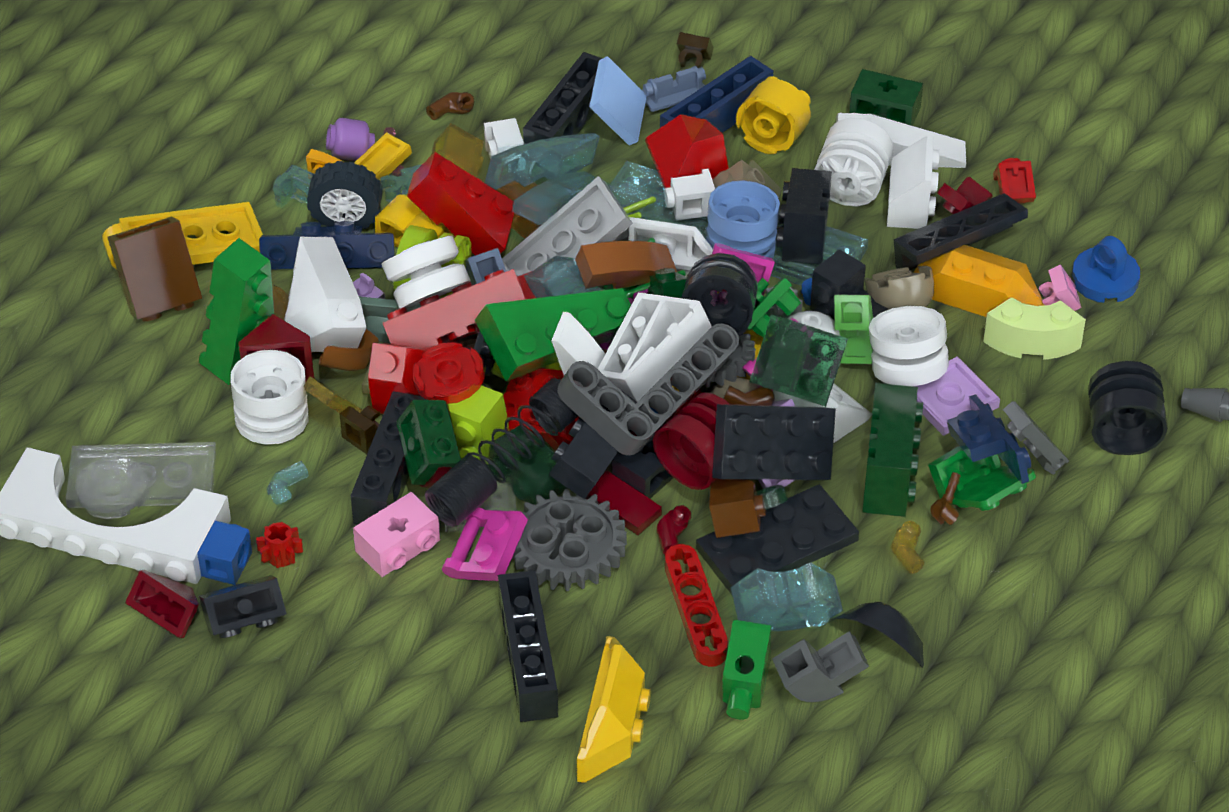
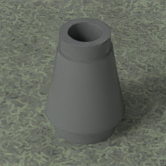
(1207, 402)

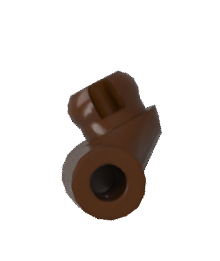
(451, 103)
(758, 396)

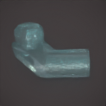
(284, 478)

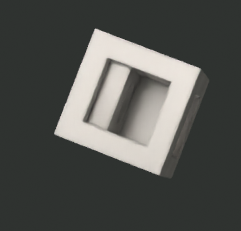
(501, 136)
(689, 195)

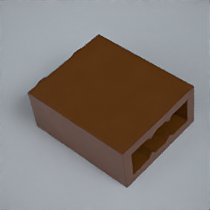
(155, 268)

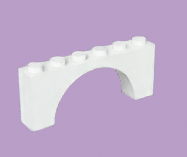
(164, 546)

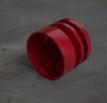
(687, 442)

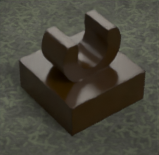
(694, 46)
(359, 427)

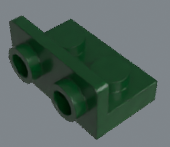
(427, 439)

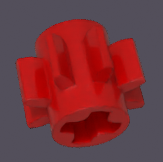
(279, 544)

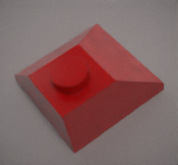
(391, 371)

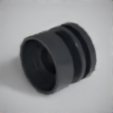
(728, 273)
(1127, 408)

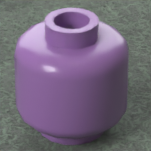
(349, 139)

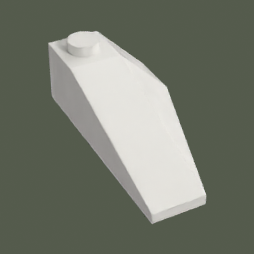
(951, 150)
(324, 296)

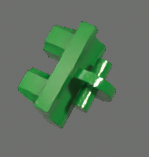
(780, 295)

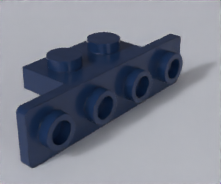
(355, 247)
(984, 436)

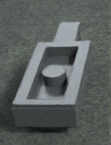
(1037, 441)

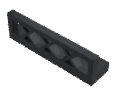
(958, 230)

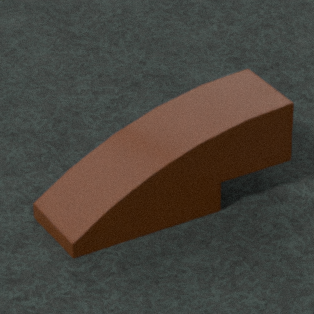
(621, 262)

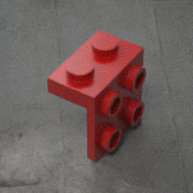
(518, 394)

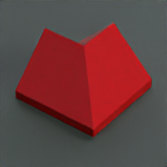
(686, 148)

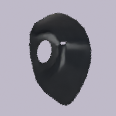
(889, 622)

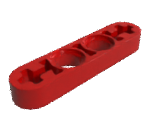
(696, 604)

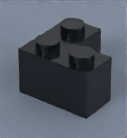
(838, 276)

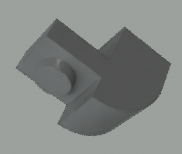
(818, 674)

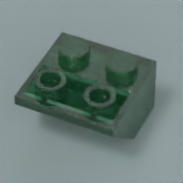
(798, 360)

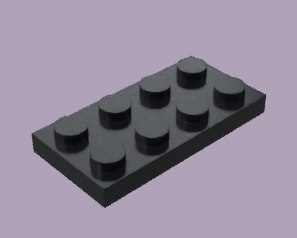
(773, 442)
(788, 538)

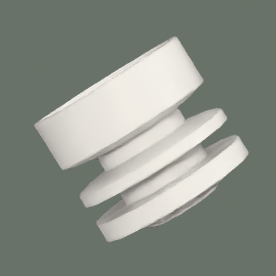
(858, 158)
(269, 397)

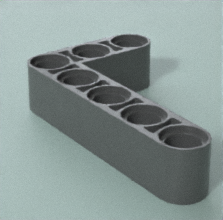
(662, 397)

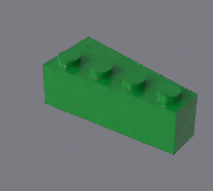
(240, 303)
(522, 330)

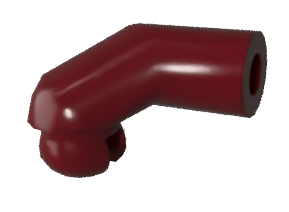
(672, 525)

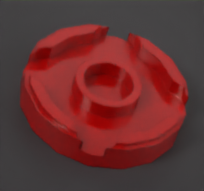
(448, 373)

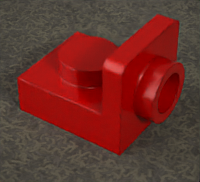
(1016, 179)

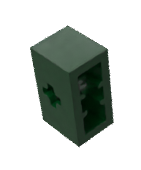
(886, 97)

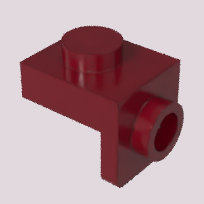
(966, 196)

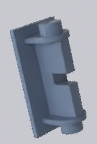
(666, 92)

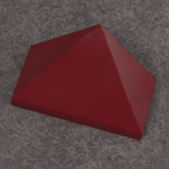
(164, 602)

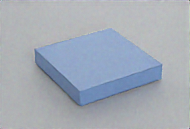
(618, 101)

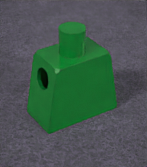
(746, 667)

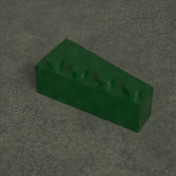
(891, 449)

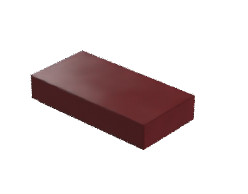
(633, 507)

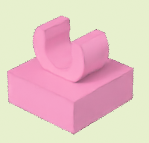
(1060, 289)

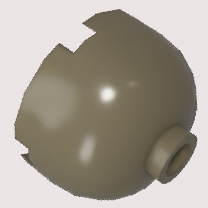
(902, 287)

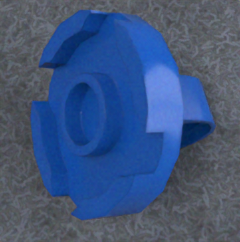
(1106, 271)

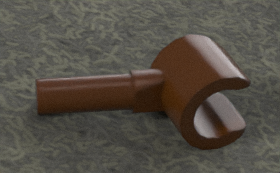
(942, 508)

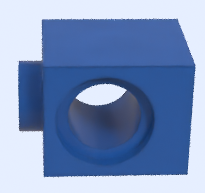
(224, 552)

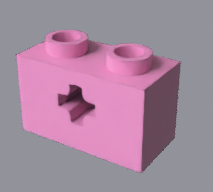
(396, 534)

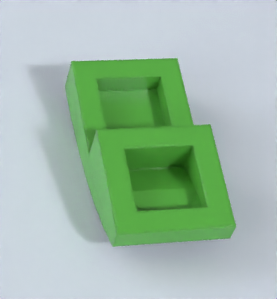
(853, 320)

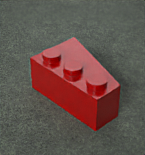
(462, 204)

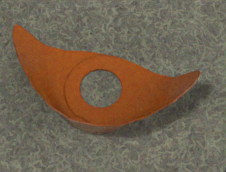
(349, 358)

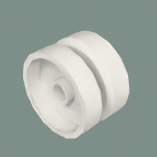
(423, 266)
(909, 346)

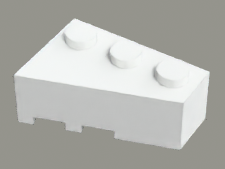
(652, 341)

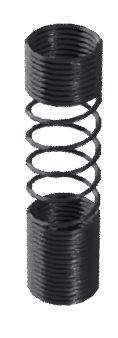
(473, 482)

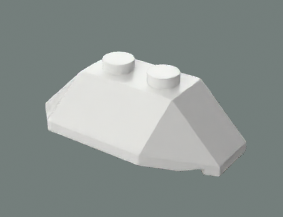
(683, 241)

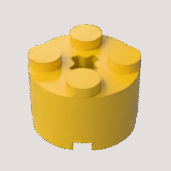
(774, 115)

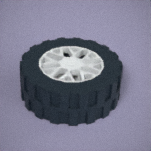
(344, 194)

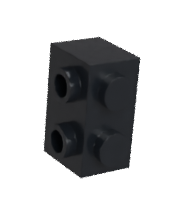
(243, 605)

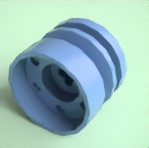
(743, 217)

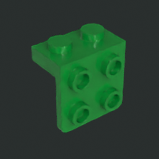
(980, 482)

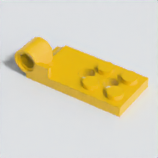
(205, 224)

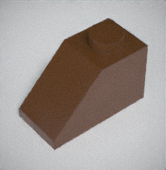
(735, 507)

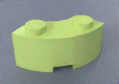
(1034, 330)

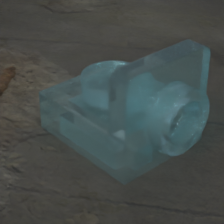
(292, 184)

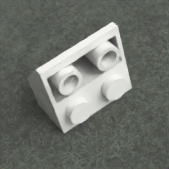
(912, 184)

